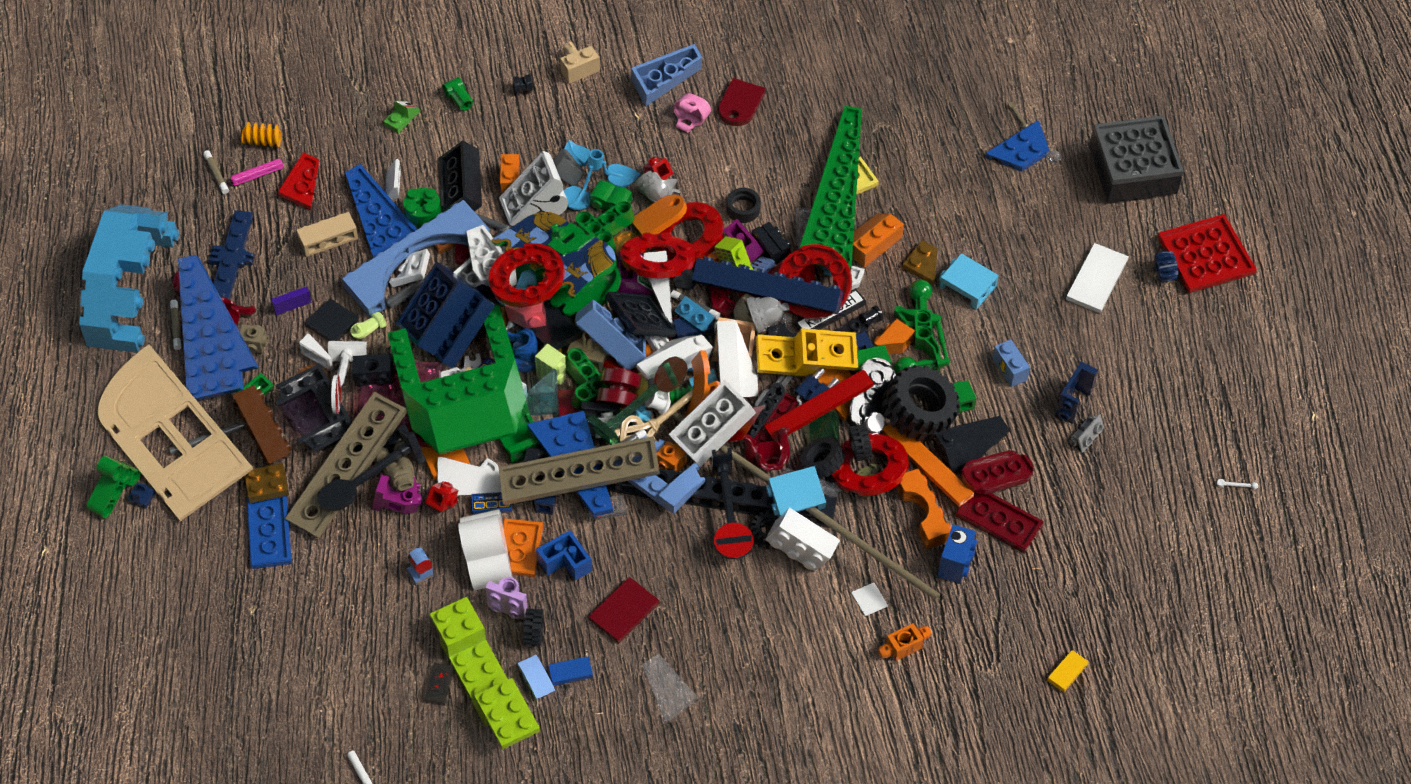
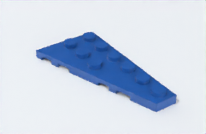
(379, 215)
(569, 435)

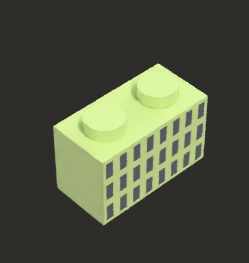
(549, 359)

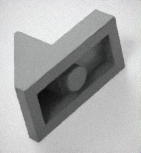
(568, 168)

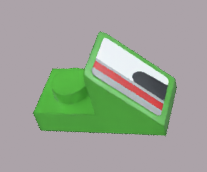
(401, 116)

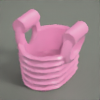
(691, 108)

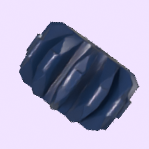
(1165, 266)

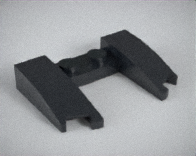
(316, 381)

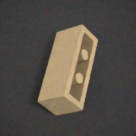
(327, 234)

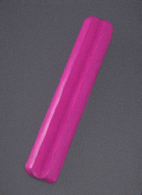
(256, 172)

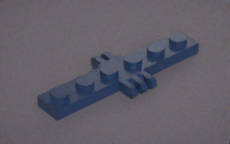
(233, 254)

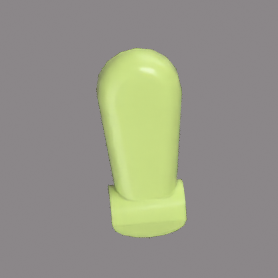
(363, 329)

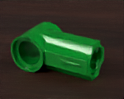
(456, 91)

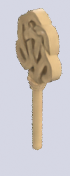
(652, 424)

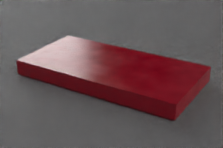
(1001, 520)

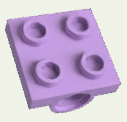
(506, 598)

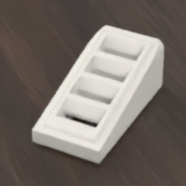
(312, 350)

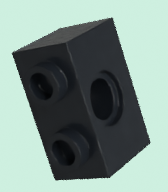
(373, 369)

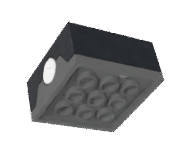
(1136, 159)

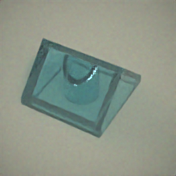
(544, 396)

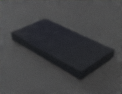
(558, 329)

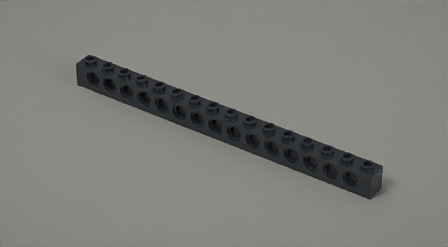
(707, 496)

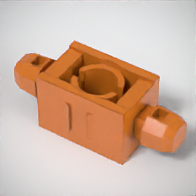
(900, 649)

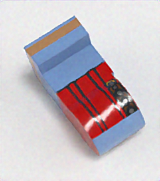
(420, 566)

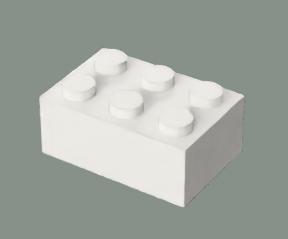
(802, 540)

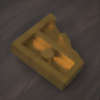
(922, 262)

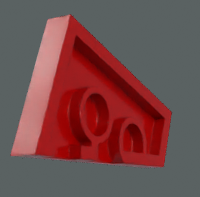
(301, 182)

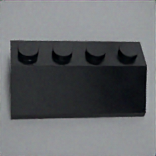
(460, 177)

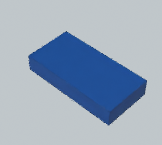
(570, 671)

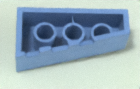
(665, 72)
(611, 335)

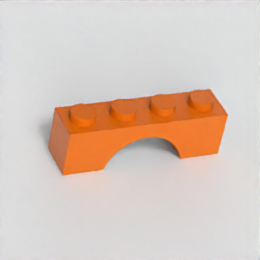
(914, 489)

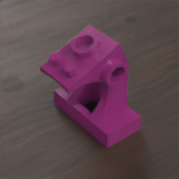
(394, 500)

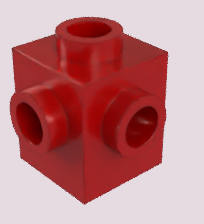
(660, 166)
(442, 496)

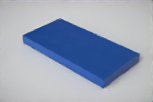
(269, 533)

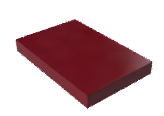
(624, 610)

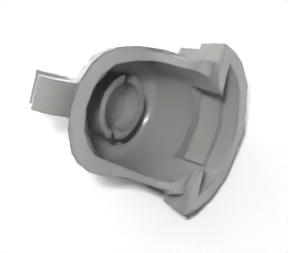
(654, 187)
(766, 311)

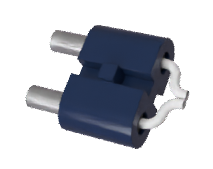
(811, 387)

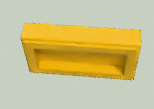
(1067, 671)

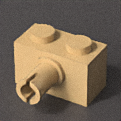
(579, 63)
(592, 350)

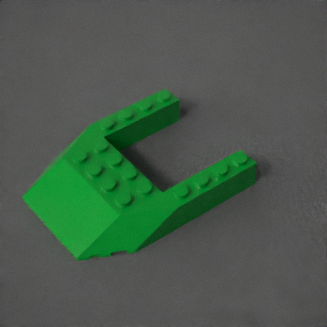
(465, 405)

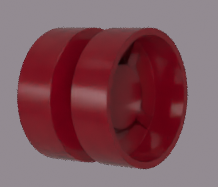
(620, 382)

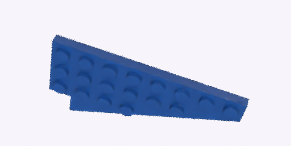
(212, 343)

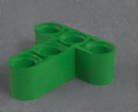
(608, 223)
(585, 383)
(111, 484)

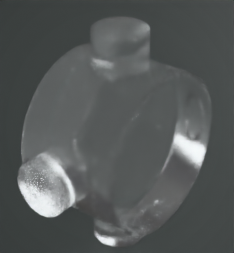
(1053, 156)

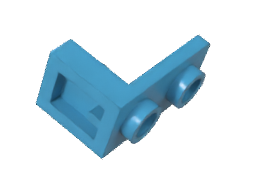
(694, 313)

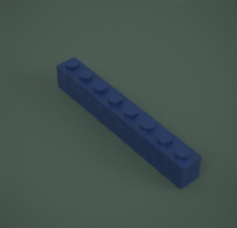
(763, 285)

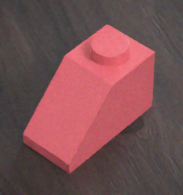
(527, 317)

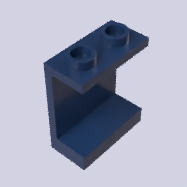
(1081, 380)

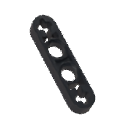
(772, 404)

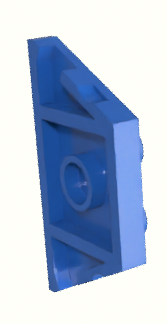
(1022, 148)

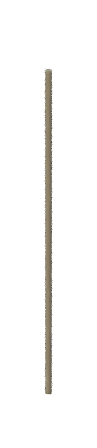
(834, 525)

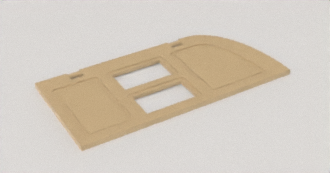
(145, 398)

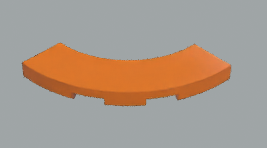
(701, 389)

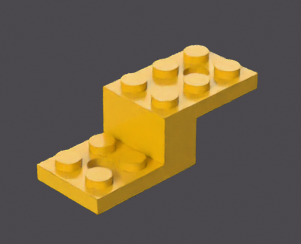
(806, 352)

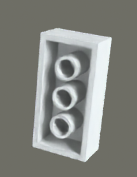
(712, 423)

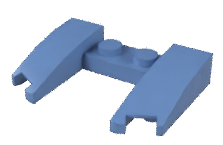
(670, 495)

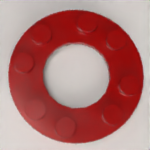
(712, 229)
(827, 257)
(683, 260)
(533, 295)
(881, 482)

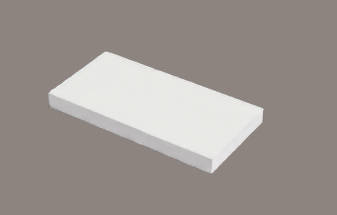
(1097, 278)

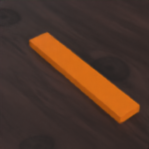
(932, 467)

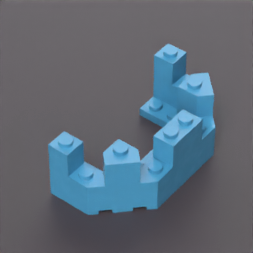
(120, 244)

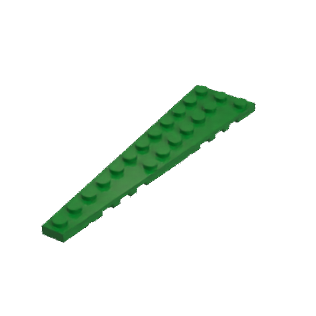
(835, 202)

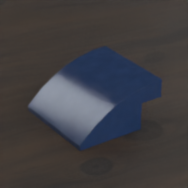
(445, 315)

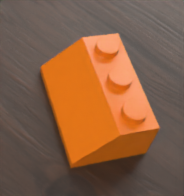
(875, 237)

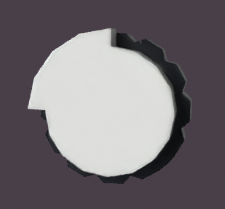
(874, 423)

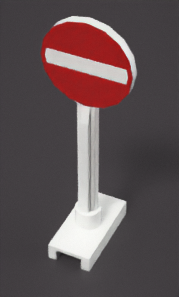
(342, 352)

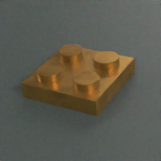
(266, 483)

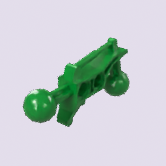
(922, 321)

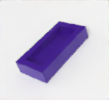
(291, 300)

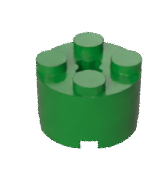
(421, 206)

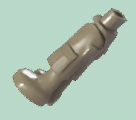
(399, 472)

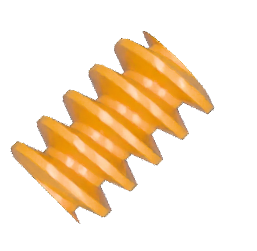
(261, 135)

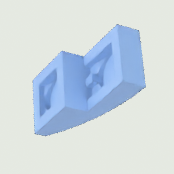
(536, 677)

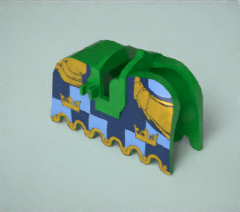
(586, 259)

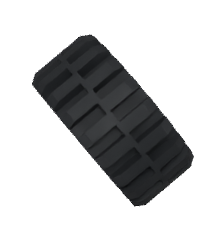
(933, 389)

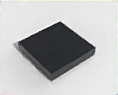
(332, 321)

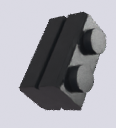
(771, 242)

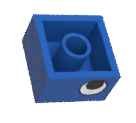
(957, 554)

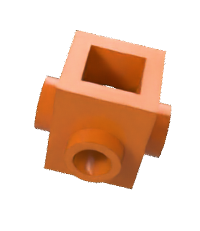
(671, 457)

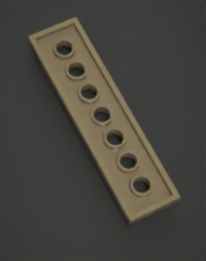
(344, 452)
(587, 479)

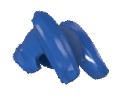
(524, 349)

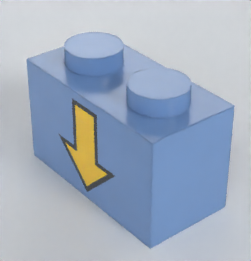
(1011, 363)

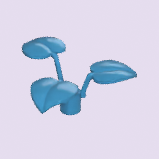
(618, 174)

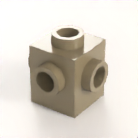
(255, 337)

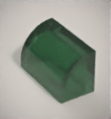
(825, 427)

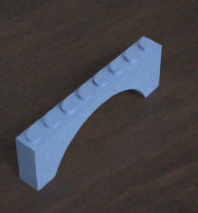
(370, 280)

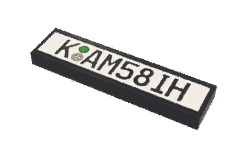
(853, 303)

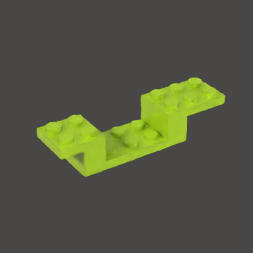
(480, 673)

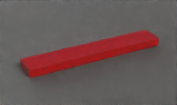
(821, 404)

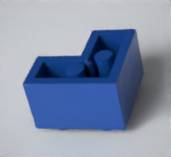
(564, 552)

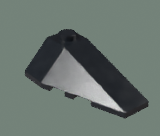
(969, 441)

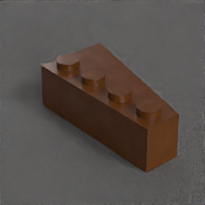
(261, 425)

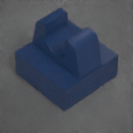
(141, 495)

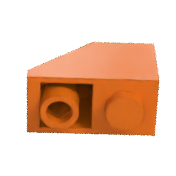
(896, 337)

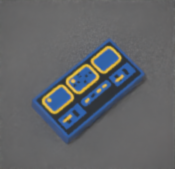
(488, 502)

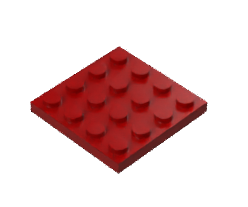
(1207, 253)

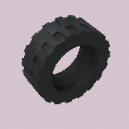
(817, 449)

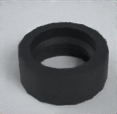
(743, 194)

